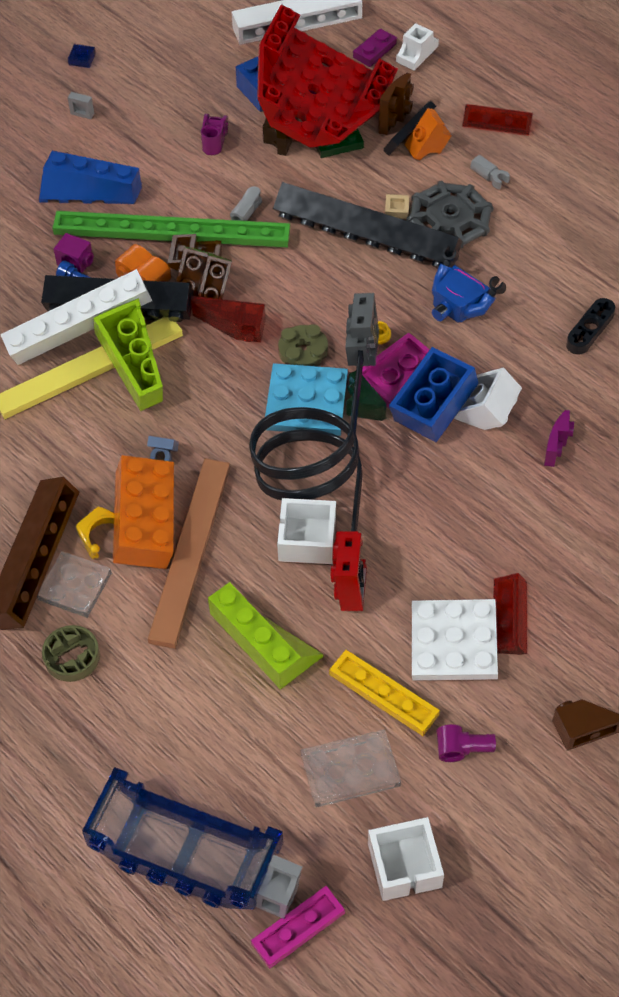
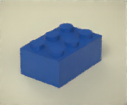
(434, 394)

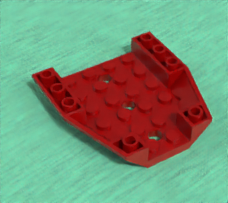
(293, 65)

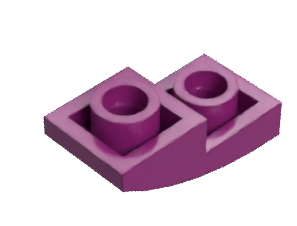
(558, 437)

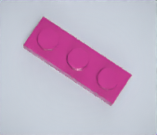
(297, 927)

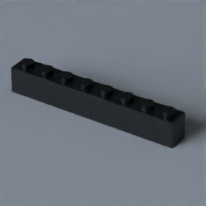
(364, 224)

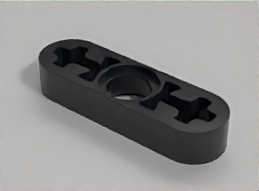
(590, 335)

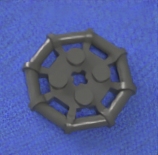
(460, 204)

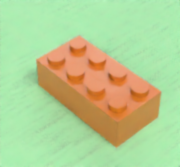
(143, 512)

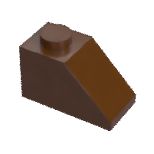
(583, 723)

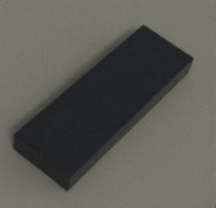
(396, 141)

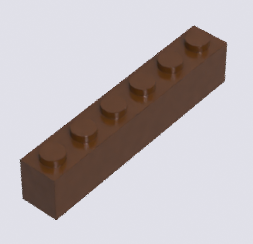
(34, 550)

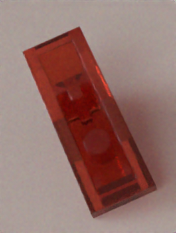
(235, 318)

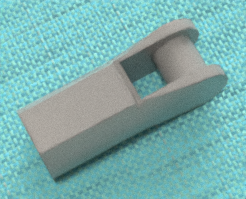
(247, 205)

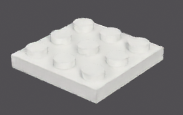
(454, 640)

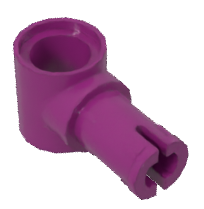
(455, 744)

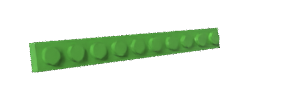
(164, 228)

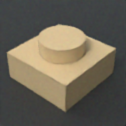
(397, 206)

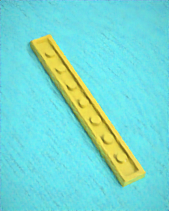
(76, 372)

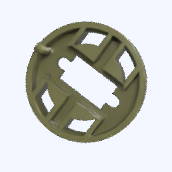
(64, 643)

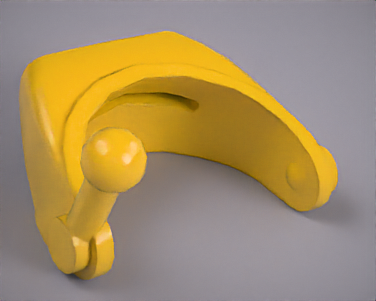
(87, 524)

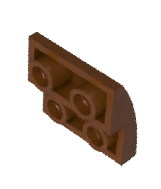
(395, 103)
(204, 272)

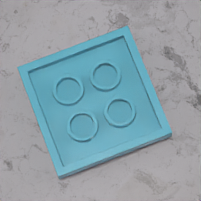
(307, 387)

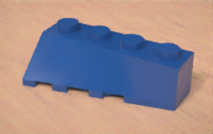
(88, 180)

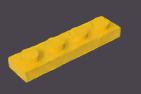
(384, 692)

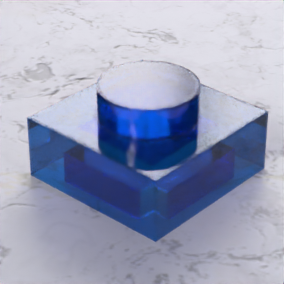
(81, 56)

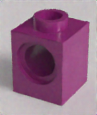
(74, 251)

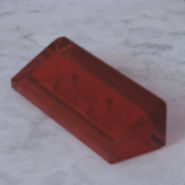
(497, 119)
(511, 614)

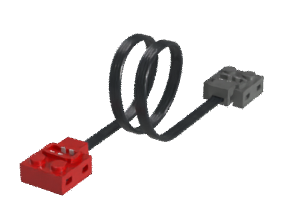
(361, 350)

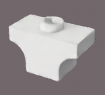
(416, 46)

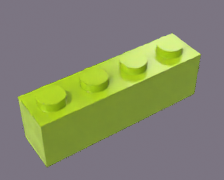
(130, 351)
(266, 643)

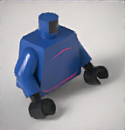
(459, 293)

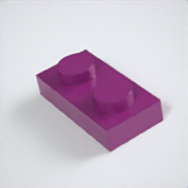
(374, 47)

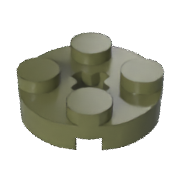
(303, 335)

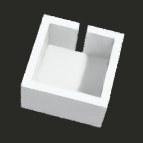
(306, 531)
(405, 858)

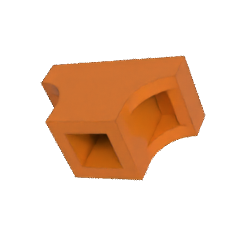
(428, 136)

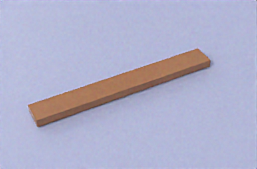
(189, 554)

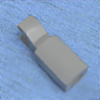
(489, 171)

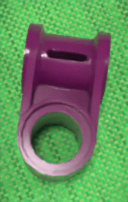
(213, 133)

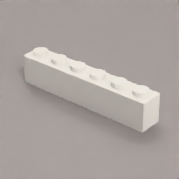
(252, 22)
(72, 318)

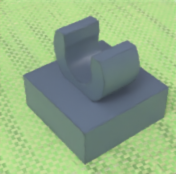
(162, 445)

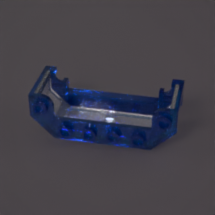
(180, 844)

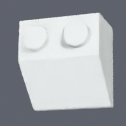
(490, 400)

